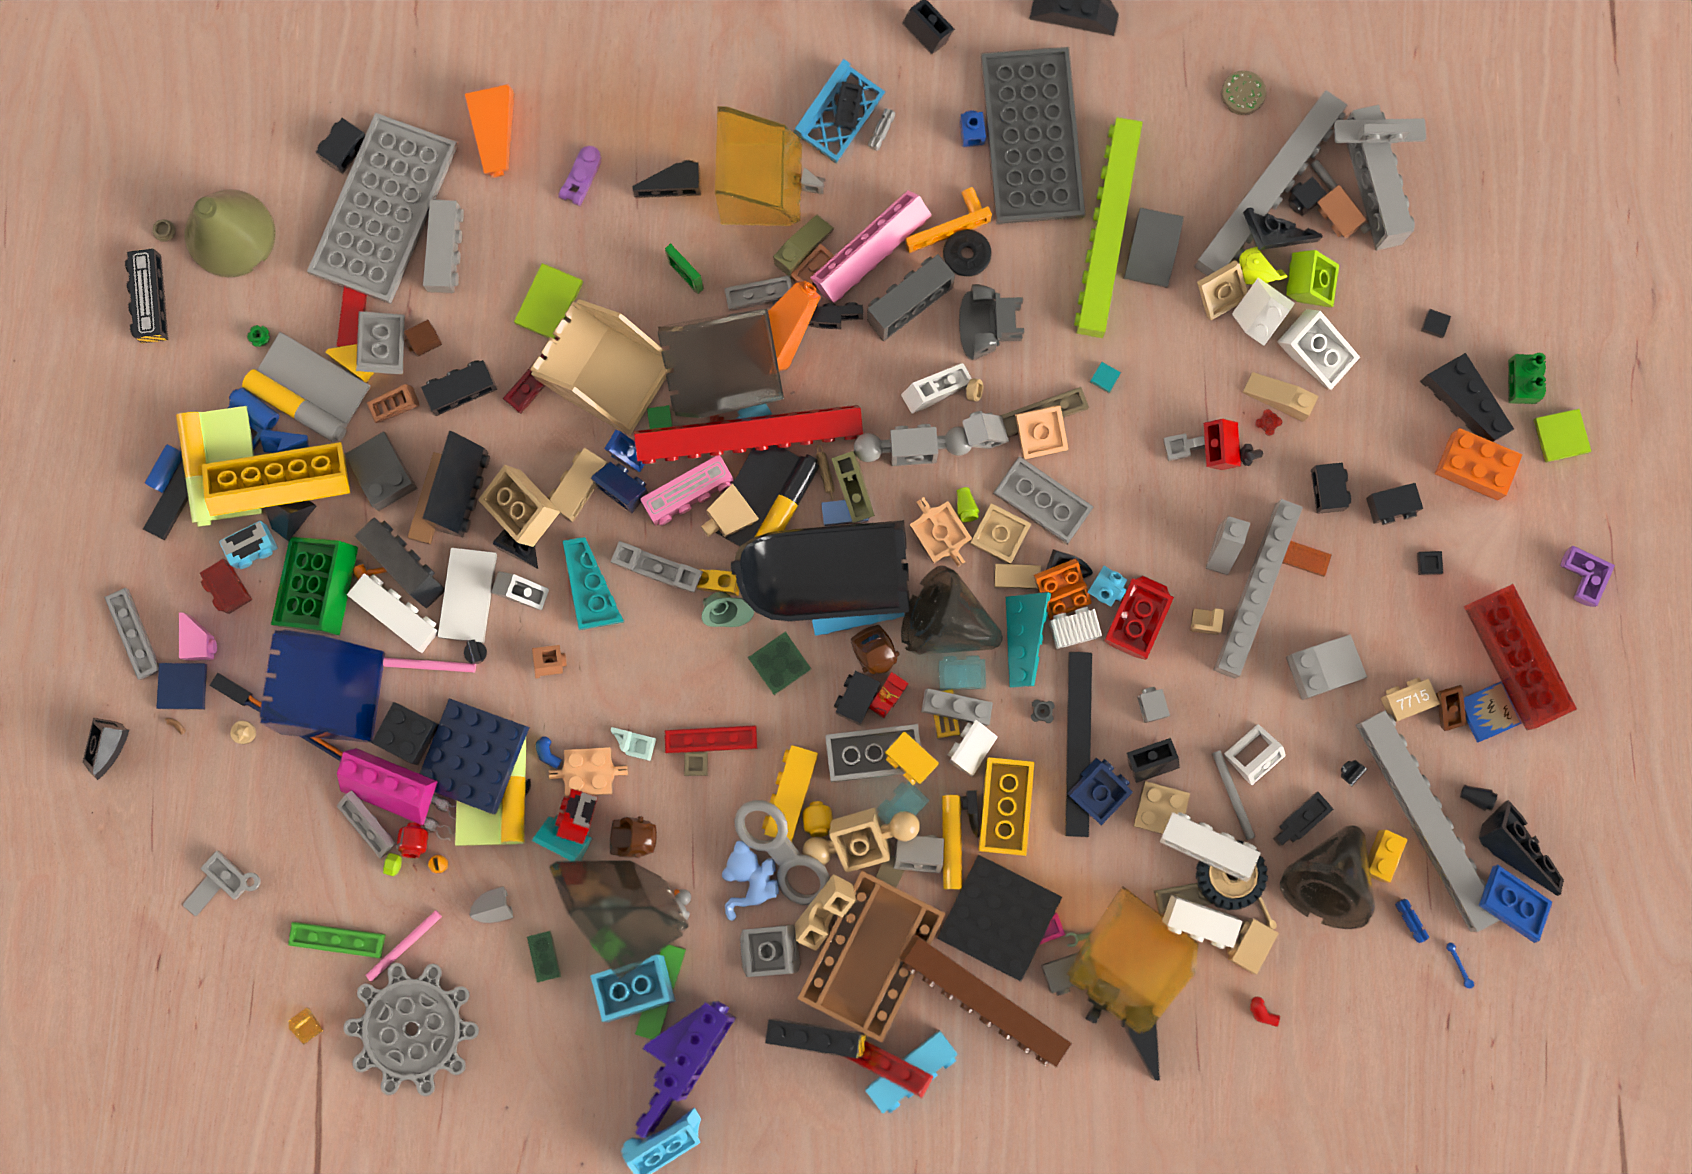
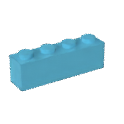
(928, 1056)

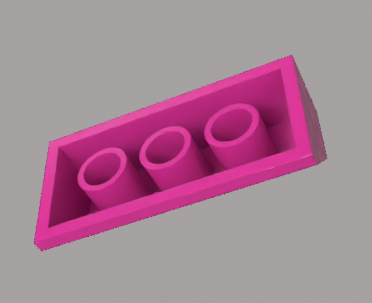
(386, 784)

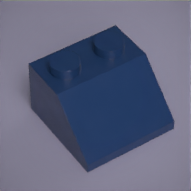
(620, 486)

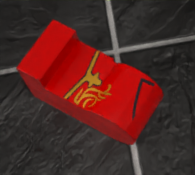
(888, 695)

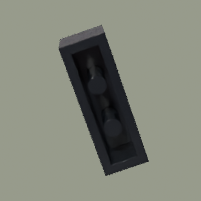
(459, 387)

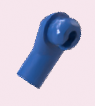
(544, 754)

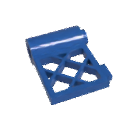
(259, 414)

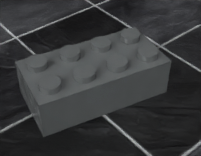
(910, 297)

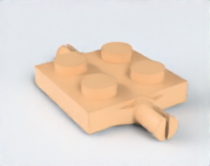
(940, 532)
(588, 771)

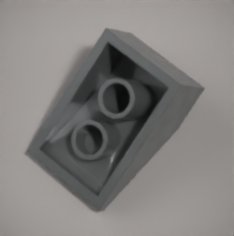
(380, 471)

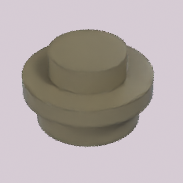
(164, 230)

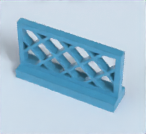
(821, 104)

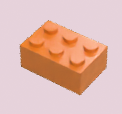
(1478, 464)

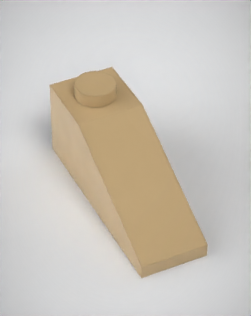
(1281, 396)

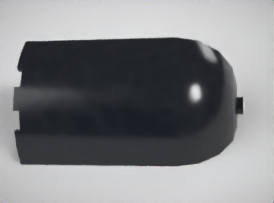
(825, 572)

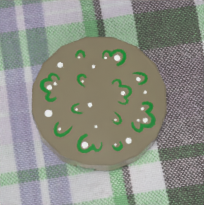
(1243, 92)

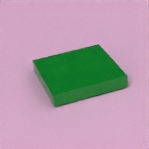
(684, 268)

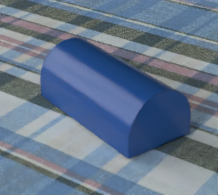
(164, 468)

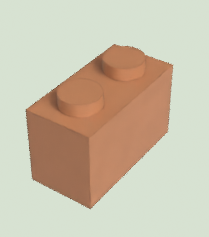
(1342, 212)

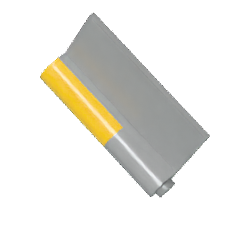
(307, 387)

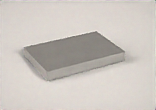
(380, 342)

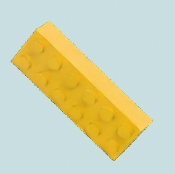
(275, 479)

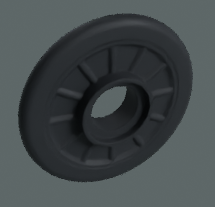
(967, 239)

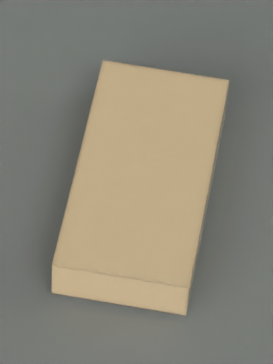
(1016, 576)

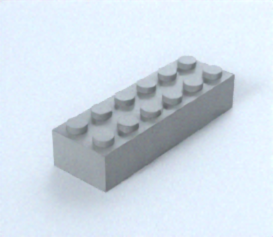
(1380, 187)

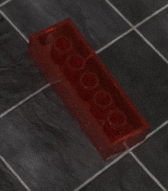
(1520, 657)

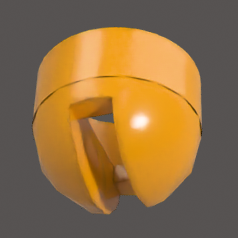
(442, 863)

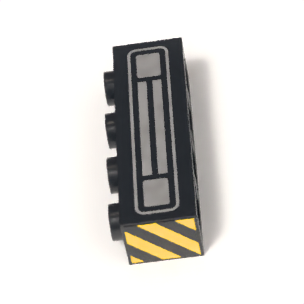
(146, 295)
(815, 1038)

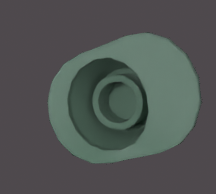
(725, 611)

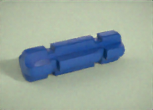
(1412, 920)

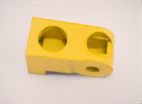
(718, 581)

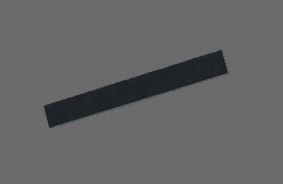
(1078, 737)

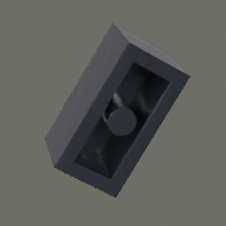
(928, 26)
(341, 145)
(1330, 488)
(1394, 503)
(857, 697)
(1153, 760)

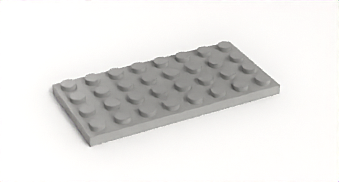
(382, 208)

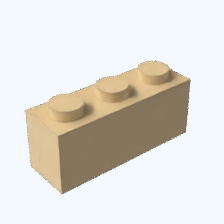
(576, 484)

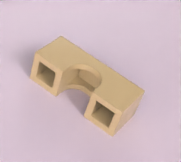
(813, 924)

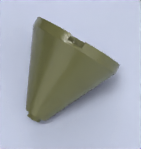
(229, 233)

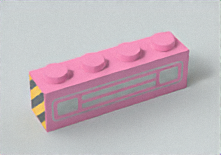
(687, 490)

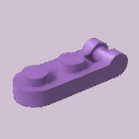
(581, 175)

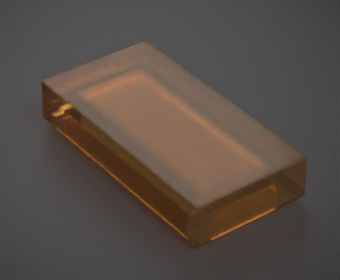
(1307, 558)

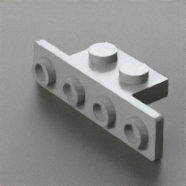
(1380, 130)

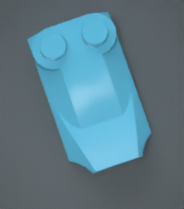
(663, 1146)

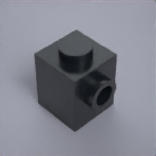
(1306, 196)

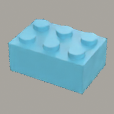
(635, 992)

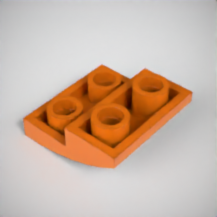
(1066, 588)

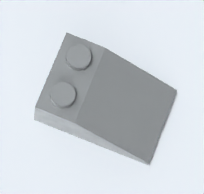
(1326, 667)

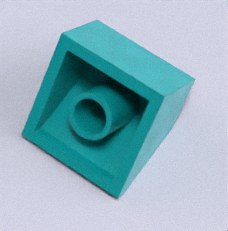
(566, 848)

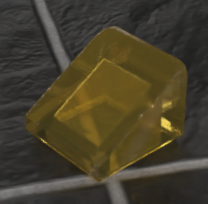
(305, 1026)

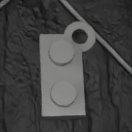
(228, 876)

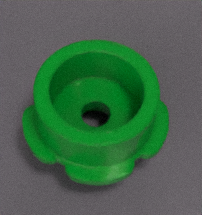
(260, 341)

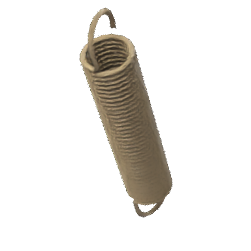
(825, 472)

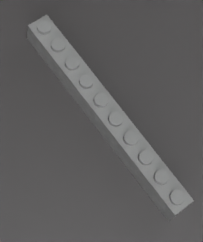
(1273, 182)
(1426, 818)

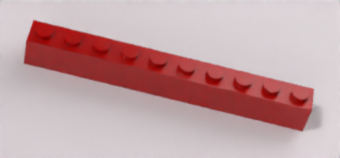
(748, 433)

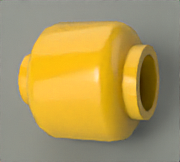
(817, 819)

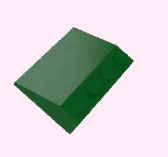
(314, 585)

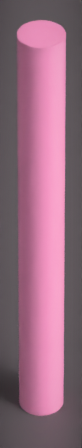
(429, 665)
(403, 945)

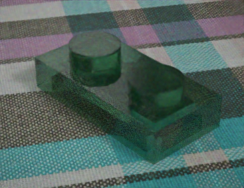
(543, 956)

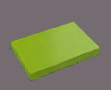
(548, 301)

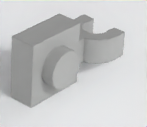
(1179, 446)

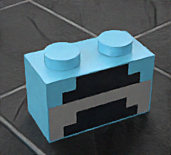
(248, 545)

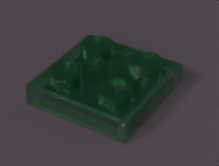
(779, 663)

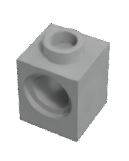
(1153, 704)

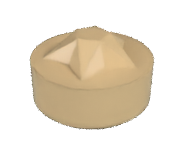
(974, 389)
(243, 732)

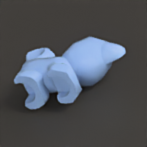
(744, 867)

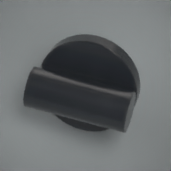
(1247, 454)
(475, 652)
(1352, 771)

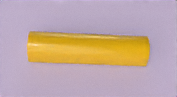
(952, 841)

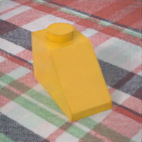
(347, 358)

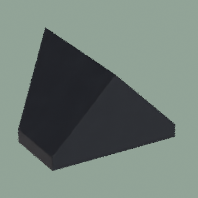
(288, 518)
(523, 552)

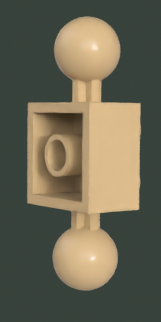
(862, 838)

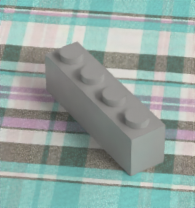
(442, 246)

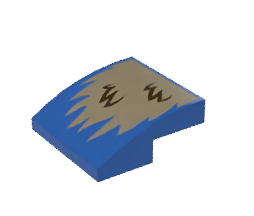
(1490, 712)

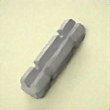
(881, 129)

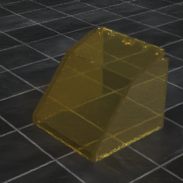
(756, 170)
(1134, 962)

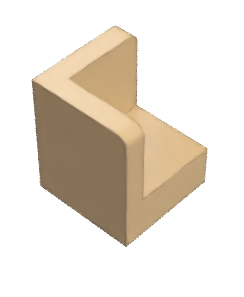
(1207, 621)

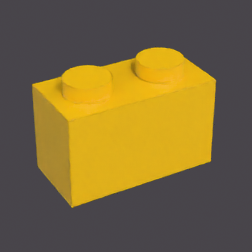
(911, 759)
(1385, 855)

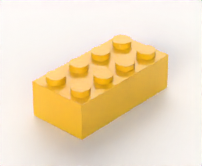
(1006, 806)

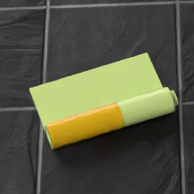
(211, 439)
(508, 824)

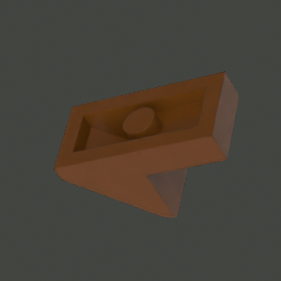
(1451, 708)

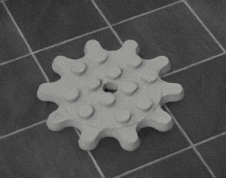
(385, 1033)

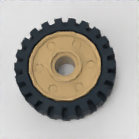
(1230, 893)

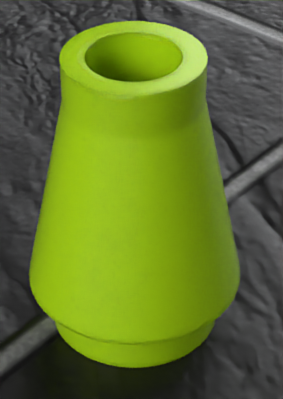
(966, 506)

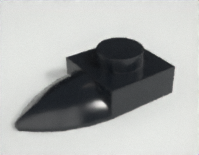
(1058, 557)
(969, 803)

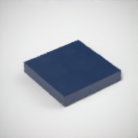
(181, 686)

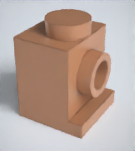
(547, 654)

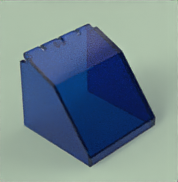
(322, 687)

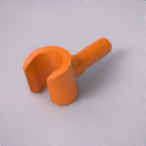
(360, 570)

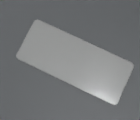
(201, 896)

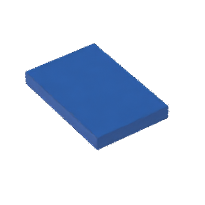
(1515, 903)

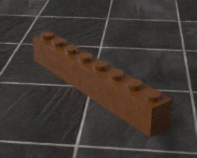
(985, 1001)

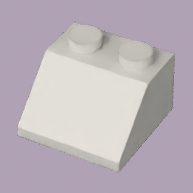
(1262, 311)

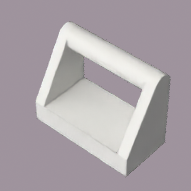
(1262, 762)

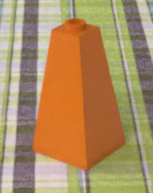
(492, 124)
(790, 320)

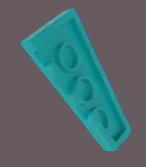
(589, 590)
(1024, 635)

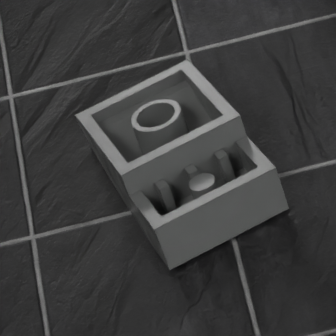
(1153, 247)

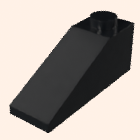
(676, 180)
(1146, 1047)

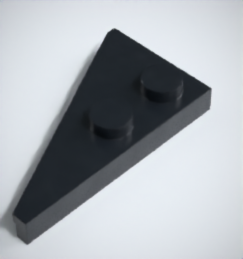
(1275, 232)

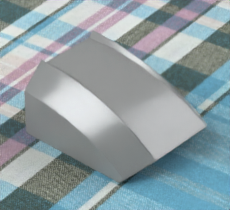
(769, 951)

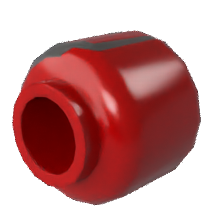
(412, 840)

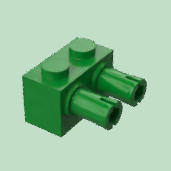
(1526, 378)

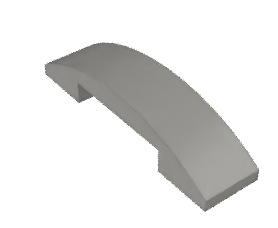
(656, 567)

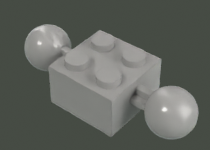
(912, 445)

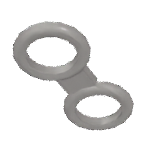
(780, 849)

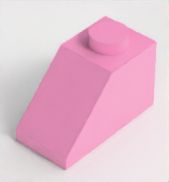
(194, 640)

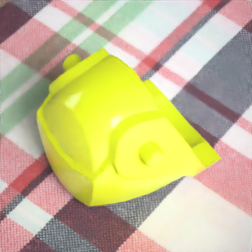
(1256, 266)

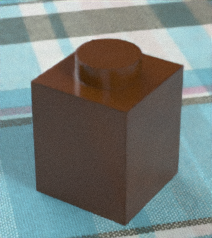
(422, 338)

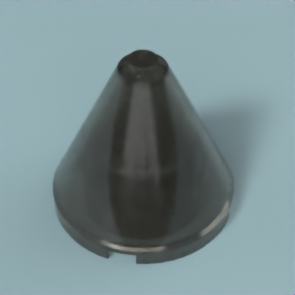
(947, 617)
(1333, 881)

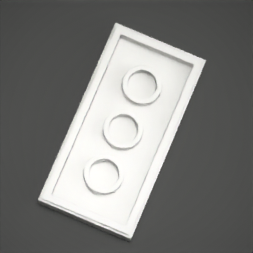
(467, 595)

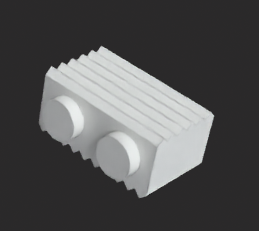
(1075, 628)

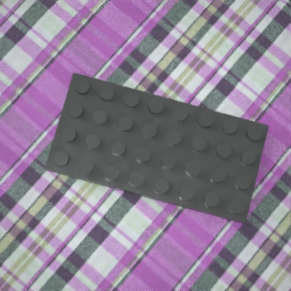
(1032, 135)

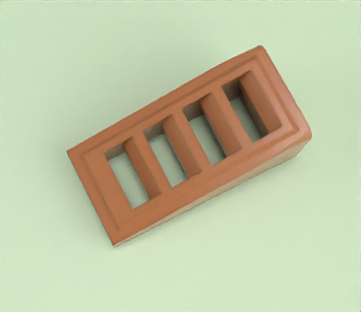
(412, 402)

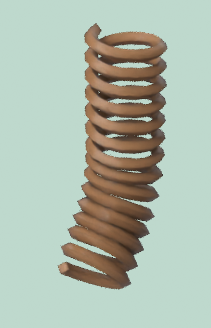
(179, 728)

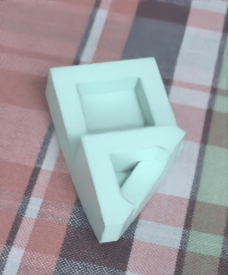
(634, 744)

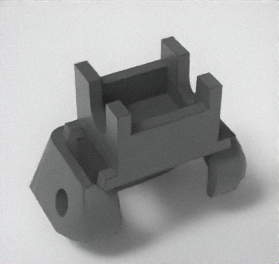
(987, 321)

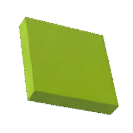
(1562, 435)

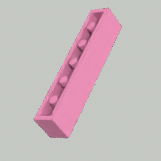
(871, 246)

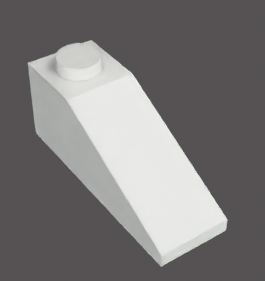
(935, 388)

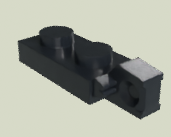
(1303, 819)

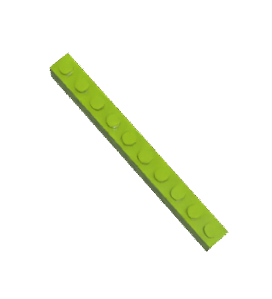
(1109, 227)

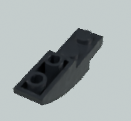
(831, 315)

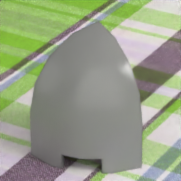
(491, 907)

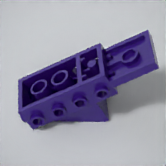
(686, 1052)

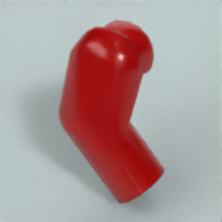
(1261, 1014)

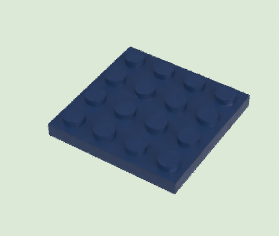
(473, 755)

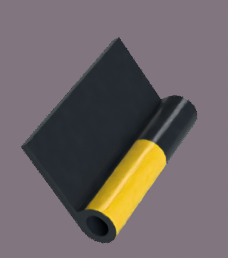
(773, 487)

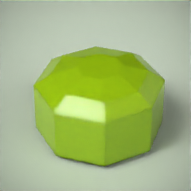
(392, 864)

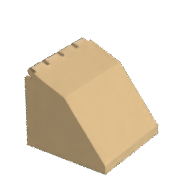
(602, 365)

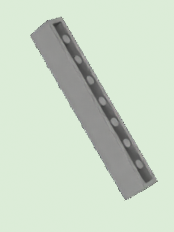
(1258, 589)

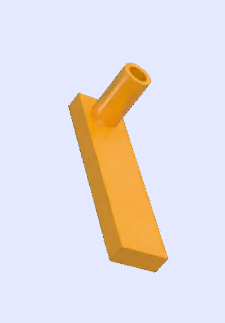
(941, 232)

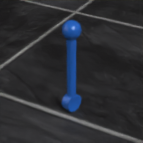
(1468, 983)

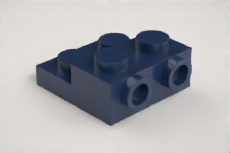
(1100, 790)

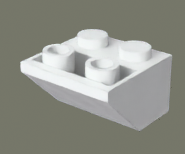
(973, 748)

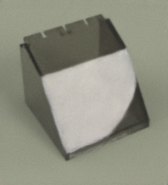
(721, 363)
(619, 909)

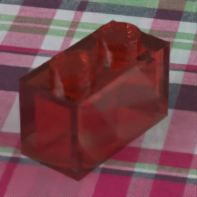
(225, 587)

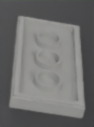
(1043, 500)

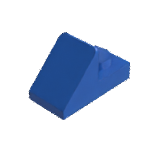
(282, 441)
(623, 450)

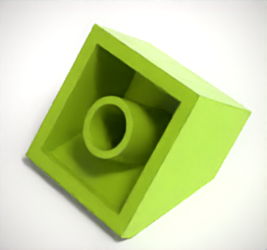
(1312, 278)

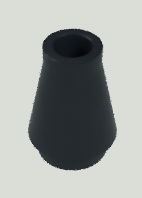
(1480, 797)

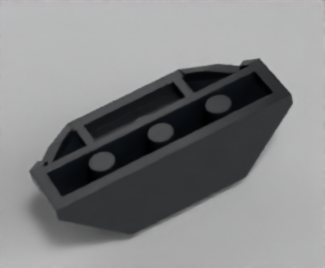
(1086, 15)

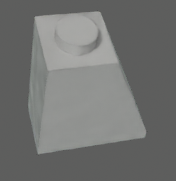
(1227, 544)

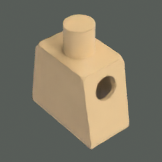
(729, 514)

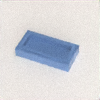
(836, 513)

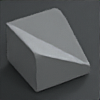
(812, 183)

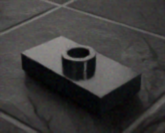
(848, 106)

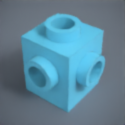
(1108, 586)

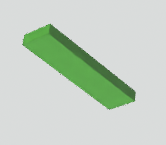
(336, 940)
(653, 1019)

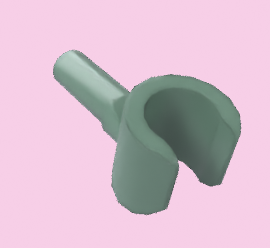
(1079, 937)

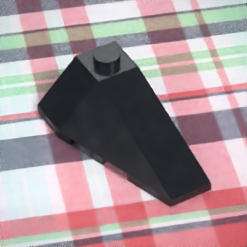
(1510, 841)

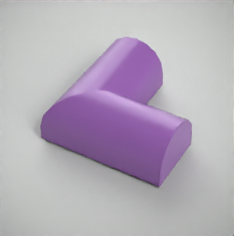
(1594, 574)

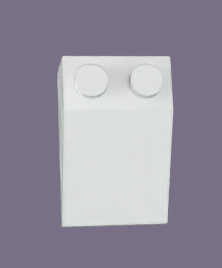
(1318, 348)

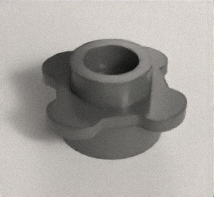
(1038, 716)

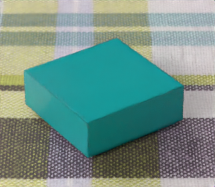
(1105, 377)

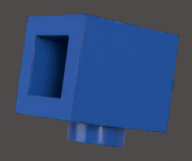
(972, 128)

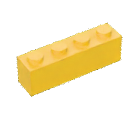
(792, 789)

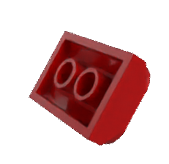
(1139, 617)

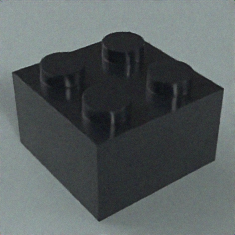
(405, 733)

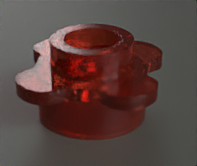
(1275, 421)

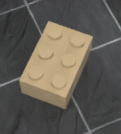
(518, 505)

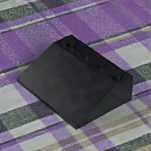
(456, 485)

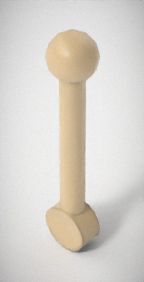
(1270, 923)

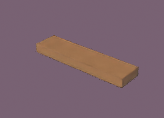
(420, 529)

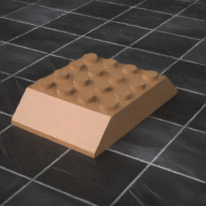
(860, 966)

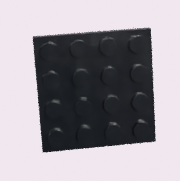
(999, 918)

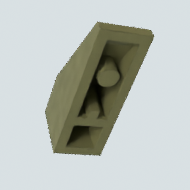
(802, 244)
(853, 486)

